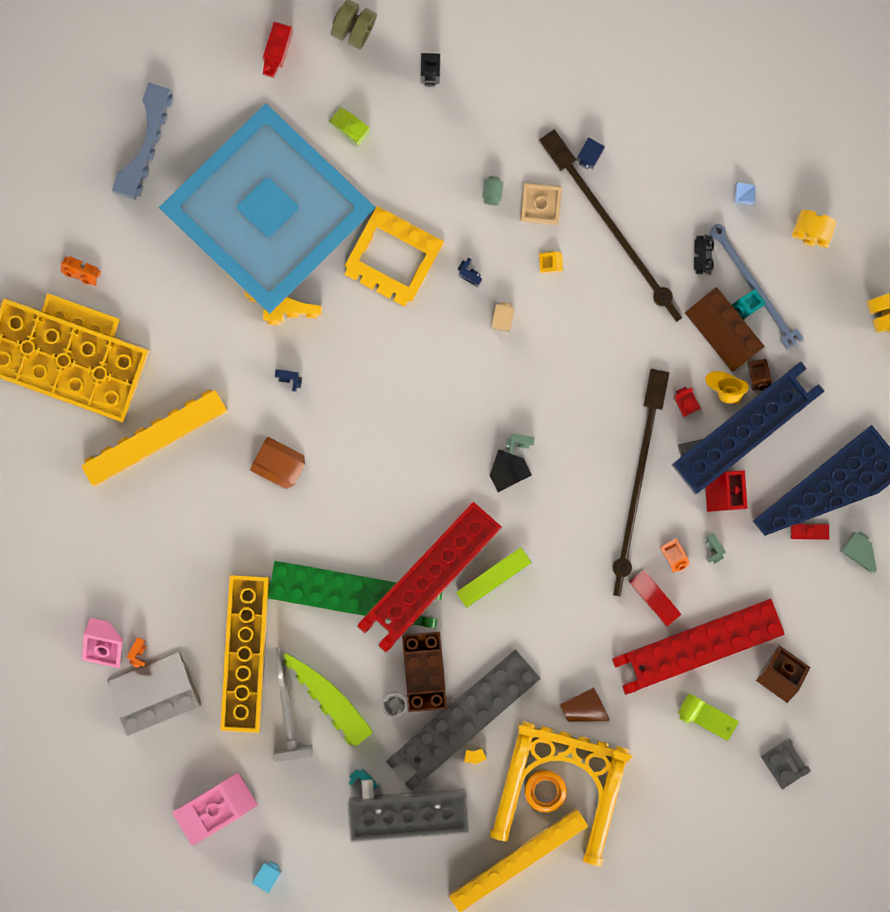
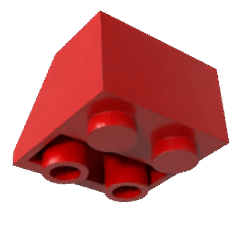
(727, 492)

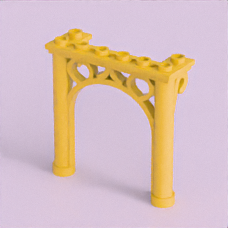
(607, 795)

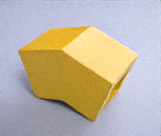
(474, 756)

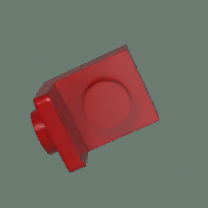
(686, 401)

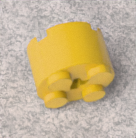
(814, 228)

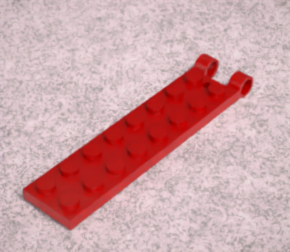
(431, 574)
(701, 645)

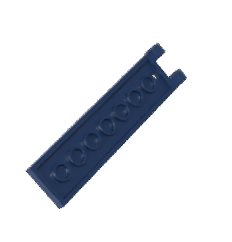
(745, 430)

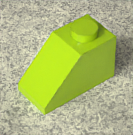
(350, 126)

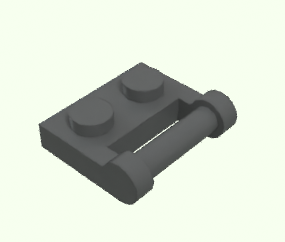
(779, 766)

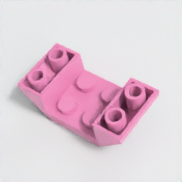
(215, 809)

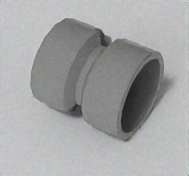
(394, 704)

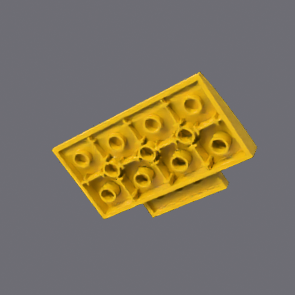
(70, 355)

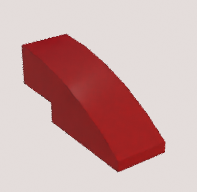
(655, 598)

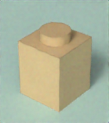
(503, 317)

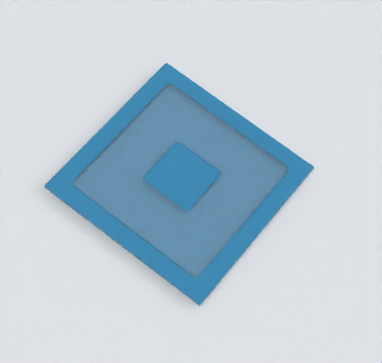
(267, 208)

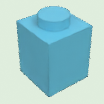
(267, 876)

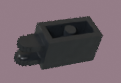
(430, 69)

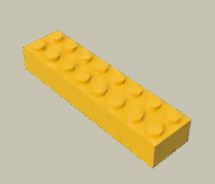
(244, 654)

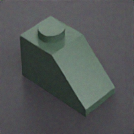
(860, 551)

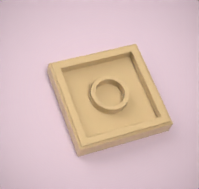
(541, 204)

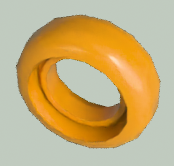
(543, 806)

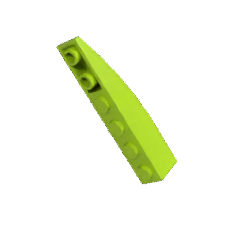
(332, 702)

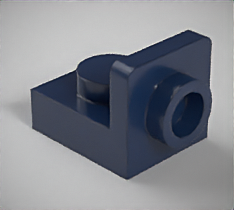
(470, 276)
(286, 376)

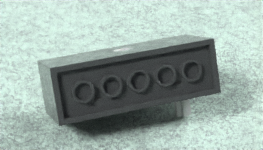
(406, 814)

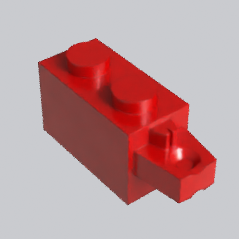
(276, 48)

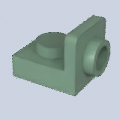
(522, 441)
(714, 545)

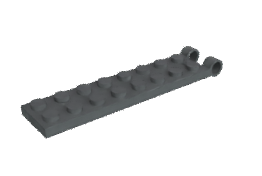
(466, 717)

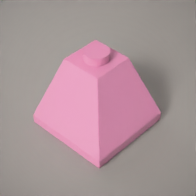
(102, 643)

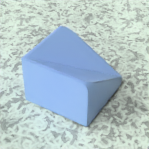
(744, 193)

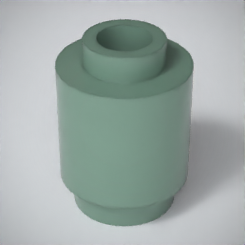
(492, 190)

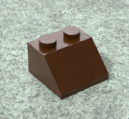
(783, 674)

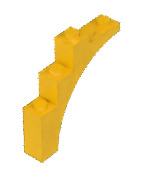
(290, 308)

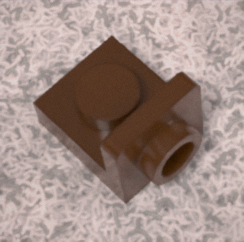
(759, 374)

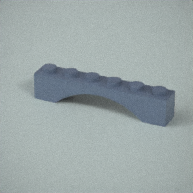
(130, 178)

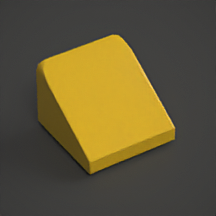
(551, 262)

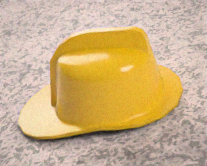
(727, 386)

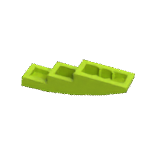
(494, 577)

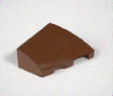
(584, 707)

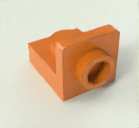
(675, 555)
(137, 649)

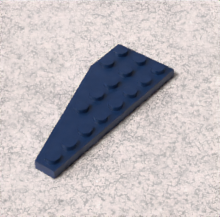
(845, 478)

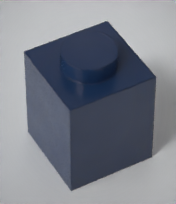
(590, 154)

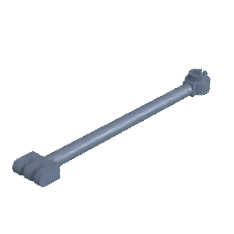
(754, 285)

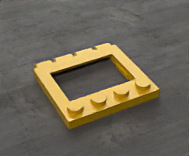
(404, 231)

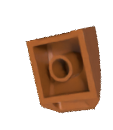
(278, 463)

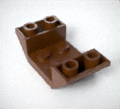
(424, 672)

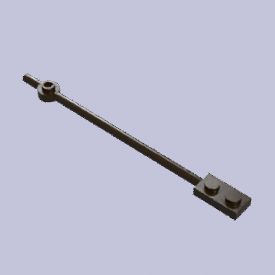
(563, 159)
(653, 400)

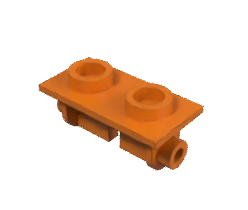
(72, 268)

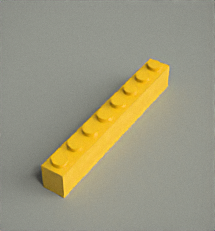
(154, 438)
(518, 860)

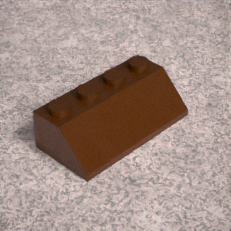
(724, 329)

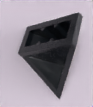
(508, 470)

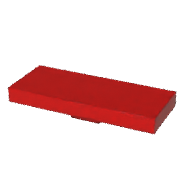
(810, 531)

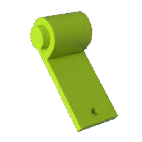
(707, 716)

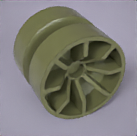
(349, 21)

